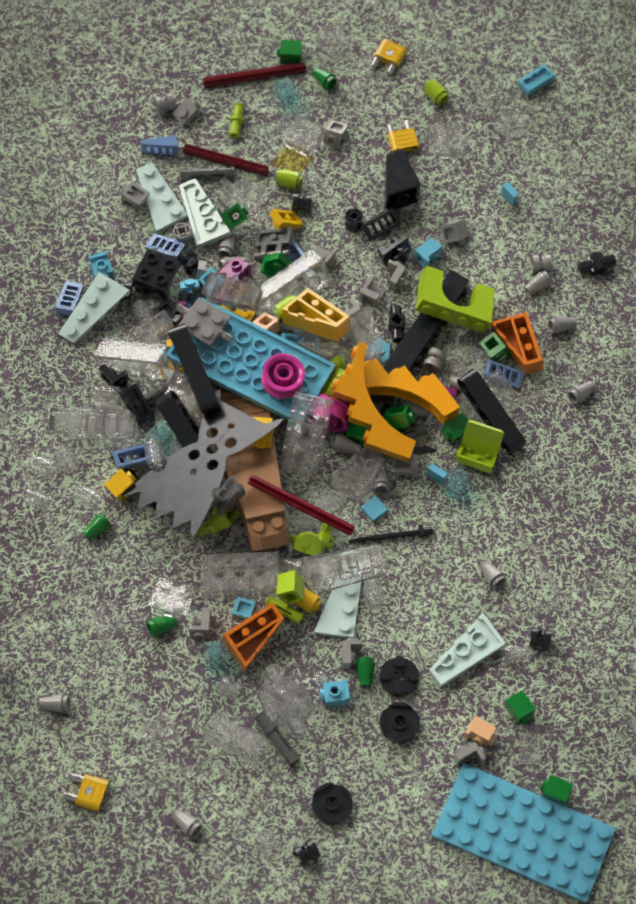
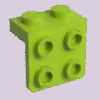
(479, 446)

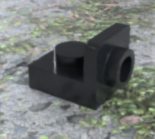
(112, 377)

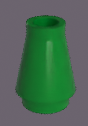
(325, 79)
(97, 526)
(160, 625)
(365, 670)

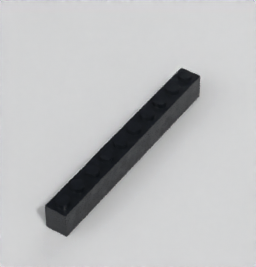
(421, 335)

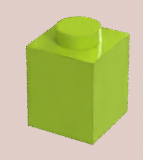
(290, 587)

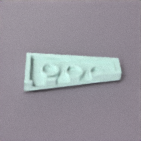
(162, 202)
(203, 216)
(93, 307)
(340, 613)
(469, 650)

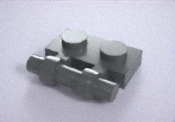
(273, 238)

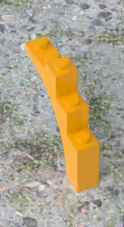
(400, 383)
(380, 436)

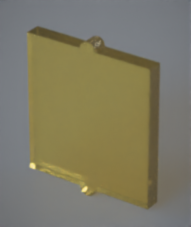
(291, 160)

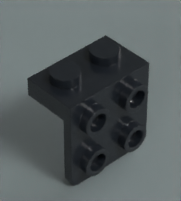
(155, 274)

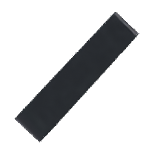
(193, 368)
(490, 410)
(182, 424)

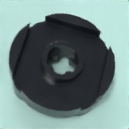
(399, 687)
(405, 732)
(328, 814)

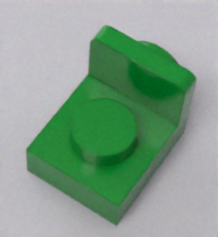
(274, 263)

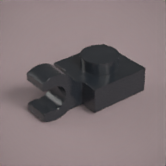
(191, 296)
(170, 308)

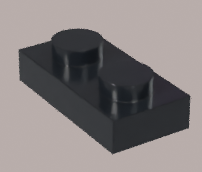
(136, 403)

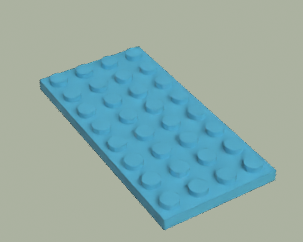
(241, 362)
(524, 832)

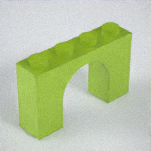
(434, 302)

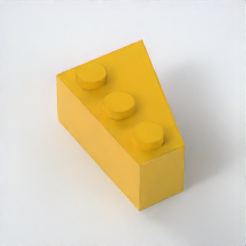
(316, 316)

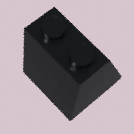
(401, 181)

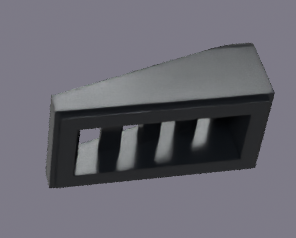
(389, 211)

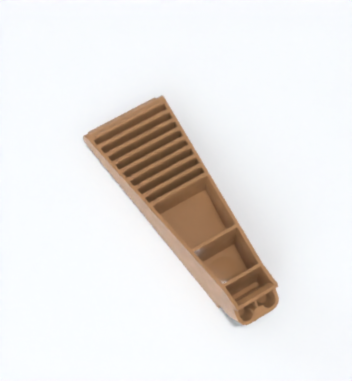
(259, 512)

